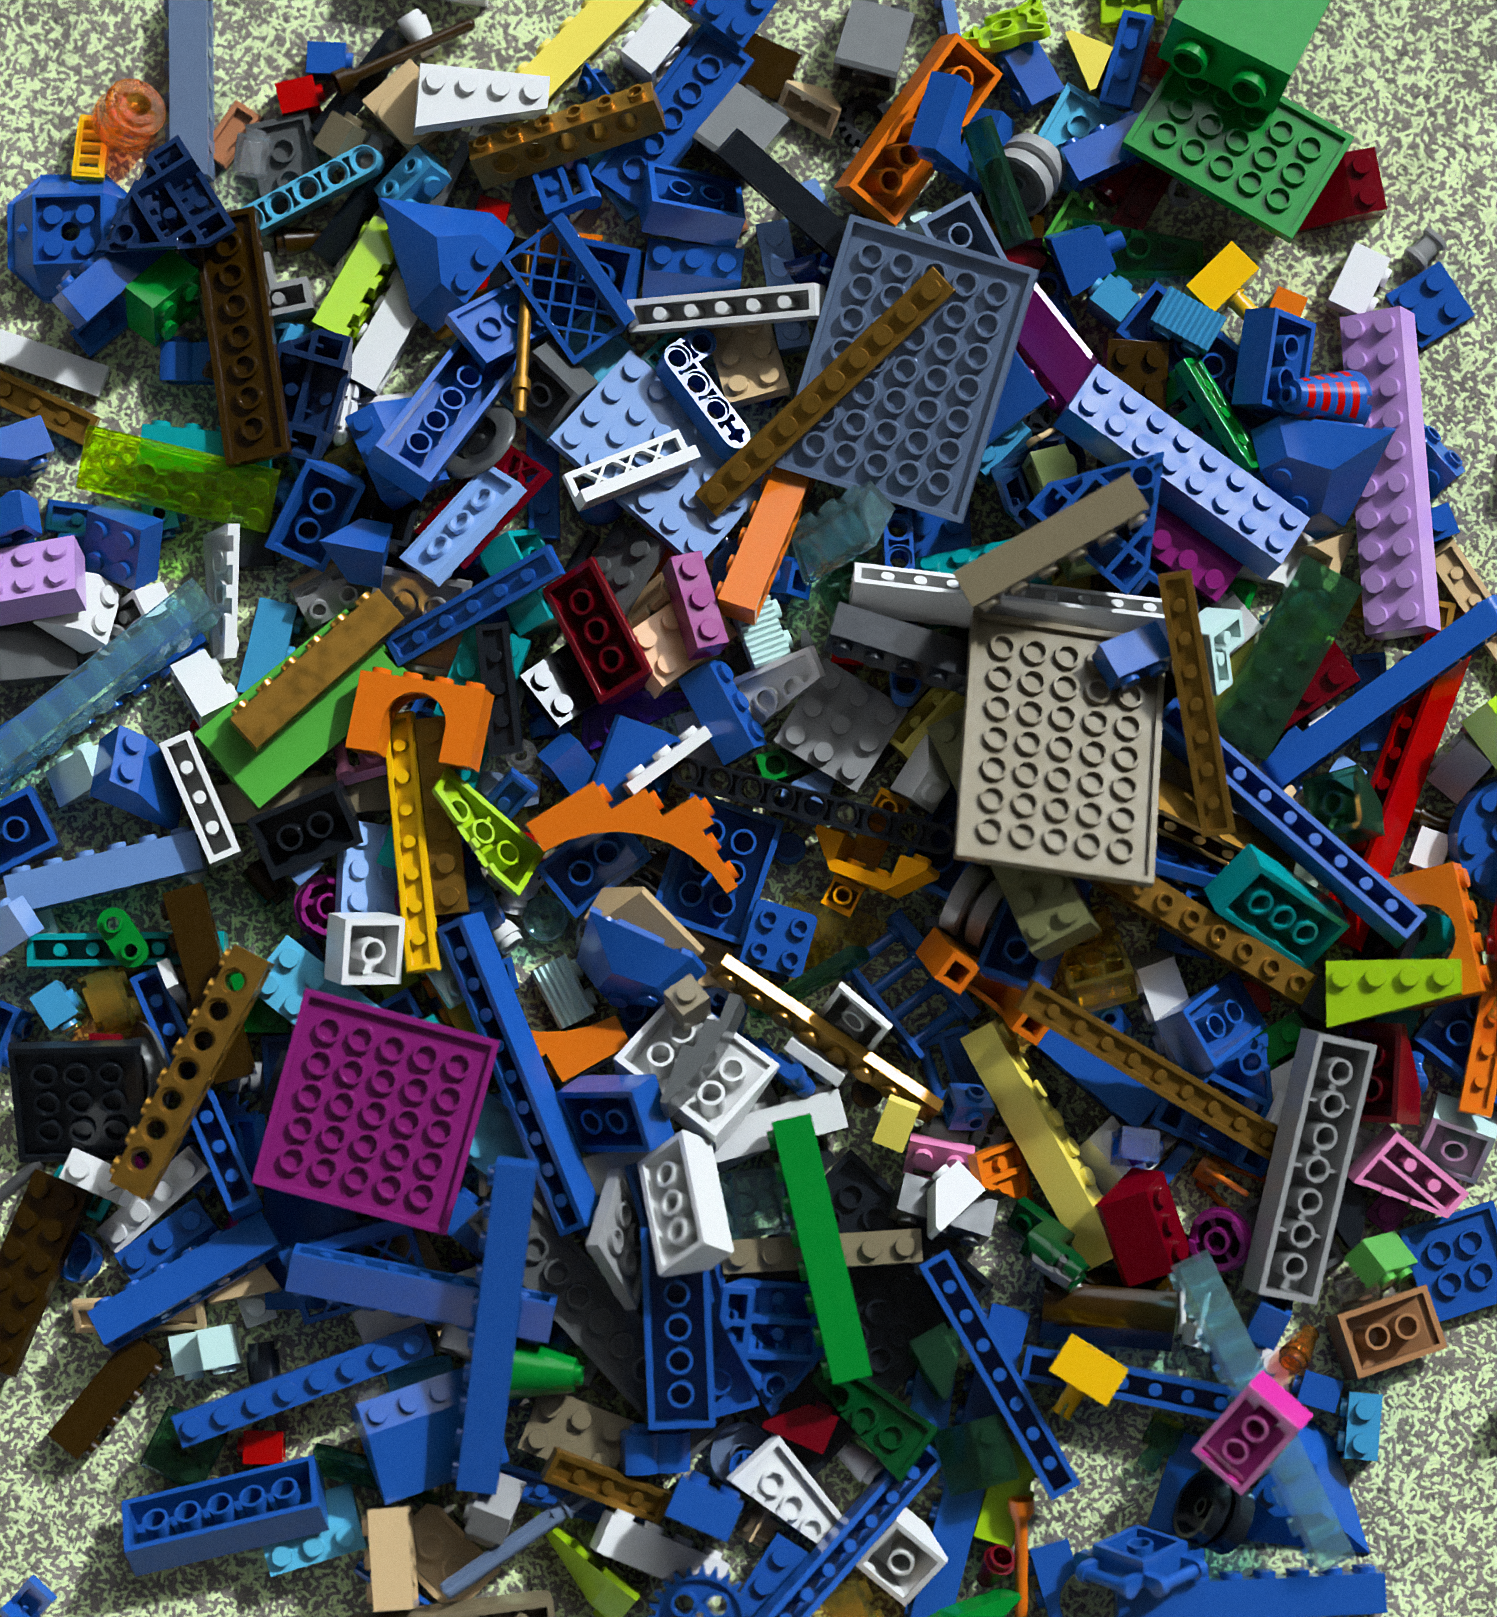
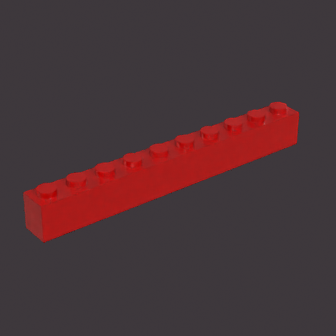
(1401, 778)

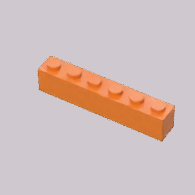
(763, 544)

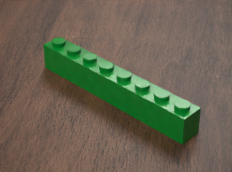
(820, 1248)

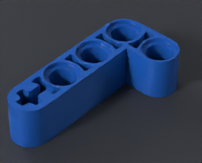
(708, 397)

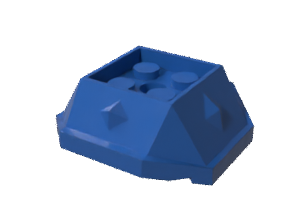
(39, 222)

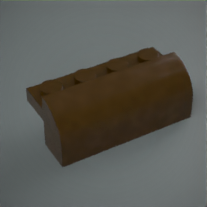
(1110, 1313)

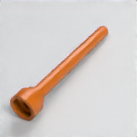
(1021, 1509)

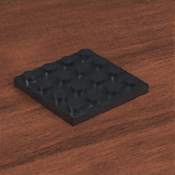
(76, 1097)

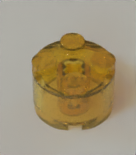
(109, 1001)

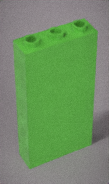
(300, 744)

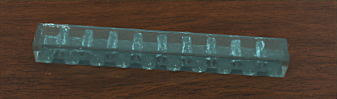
(103, 679)
(1238, 1365)

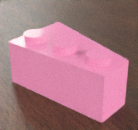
(1404, 1172)

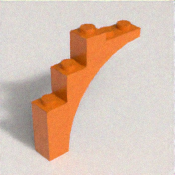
(682, 826)
(567, 1051)

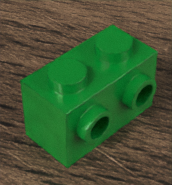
(1282, 1038)

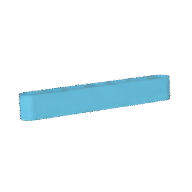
(326, 190)

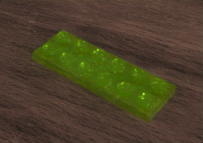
(177, 479)

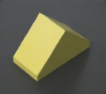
(1088, 57)
(896, 1123)

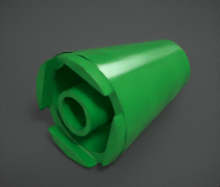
(543, 1372)

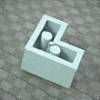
(1221, 634)
(73, 775)
(205, 1350)

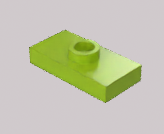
(1111, 10)

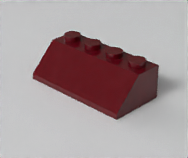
(598, 633)

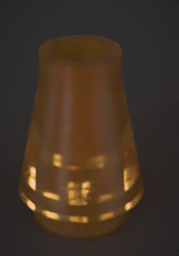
(1299, 1350)

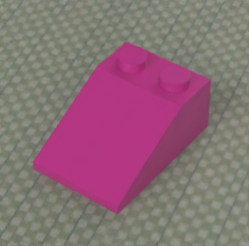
(1252, 1432)

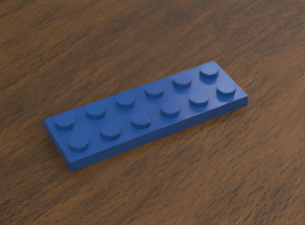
(687, 95)

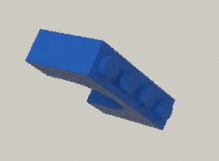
(939, 126)

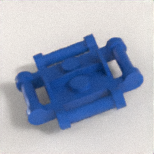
(1138, 1560)

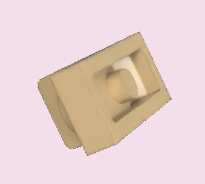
(1329, 550)

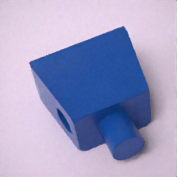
(1083, 256)

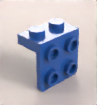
(777, 940)

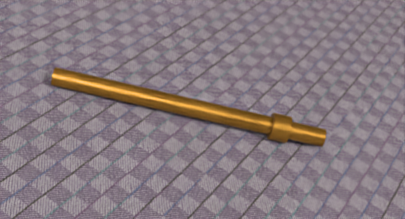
(521, 383)

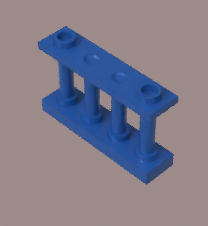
(958, 1008)

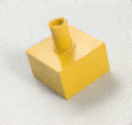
(1224, 281)
(1086, 1373)

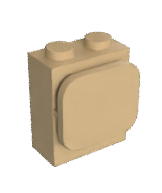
(394, 109)

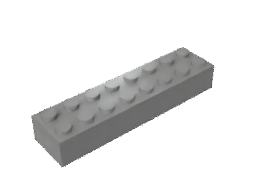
(1309, 1166)

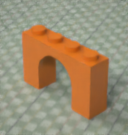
(383, 695)
(1446, 888)
(958, 969)

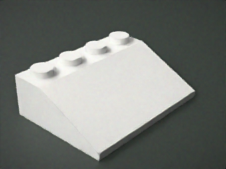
(723, 1097)

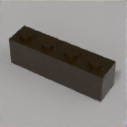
(106, 1396)

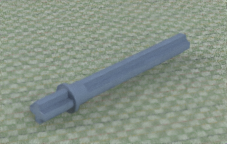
(513, 1544)

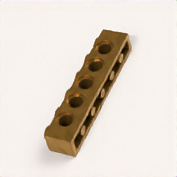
(582, 137)

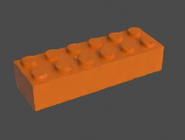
(886, 170)

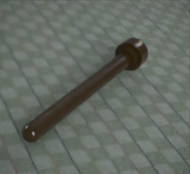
(348, 78)

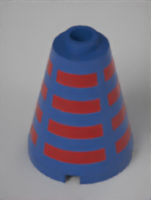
(1329, 397)

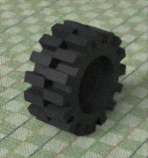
(854, 107)

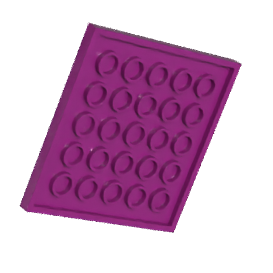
(375, 1111)

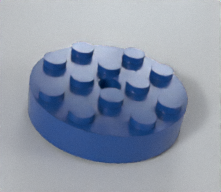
(1474, 838)

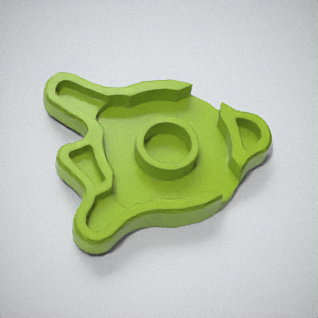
(1010, 28)

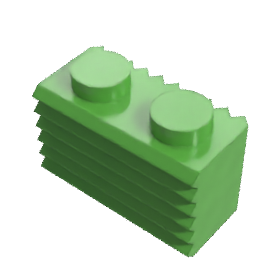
(1382, 1260)

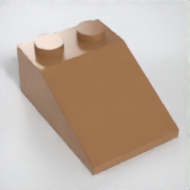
(1386, 1332)

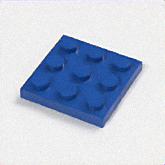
(1456, 1259)

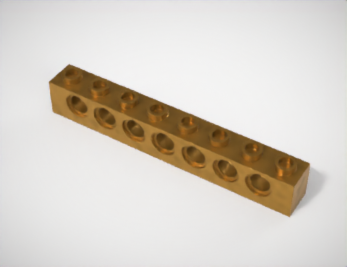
(1215, 938)
(192, 1092)

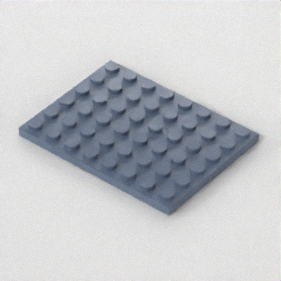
(932, 402)

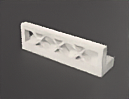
(632, 477)

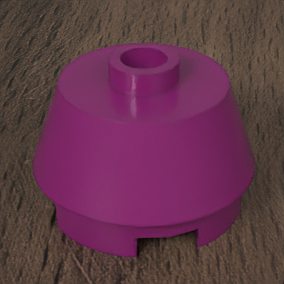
(313, 903)
(1224, 1235)

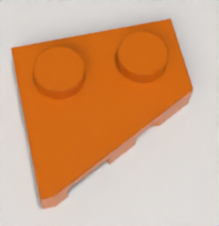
(1002, 1170)

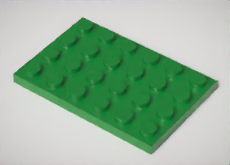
(1239, 154)

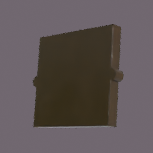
(772, 66)

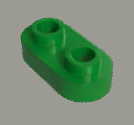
(122, 937)

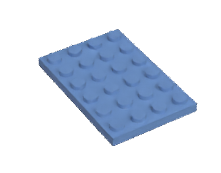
(630, 410)

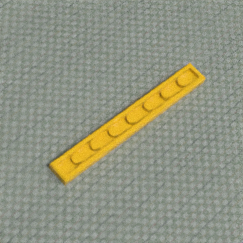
(411, 848)

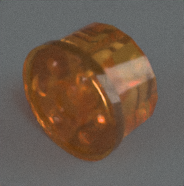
(128, 116)

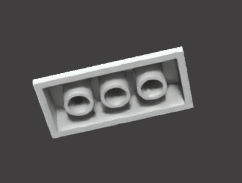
(685, 1205)

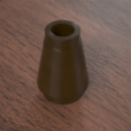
(294, 240)

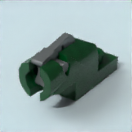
(1048, 1245)

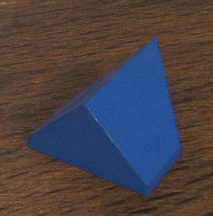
(360, 551)

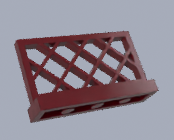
(508, 464)

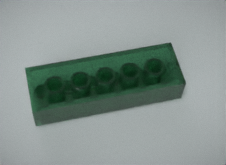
(1284, 656)

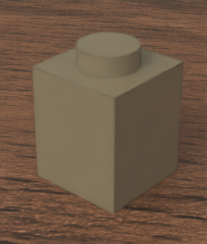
(341, 134)
(687, 1002)

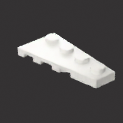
(222, 578)

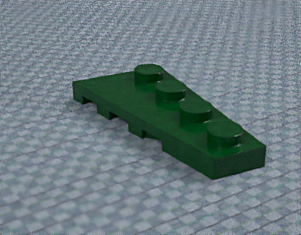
(1151, 253)
(881, 1421)

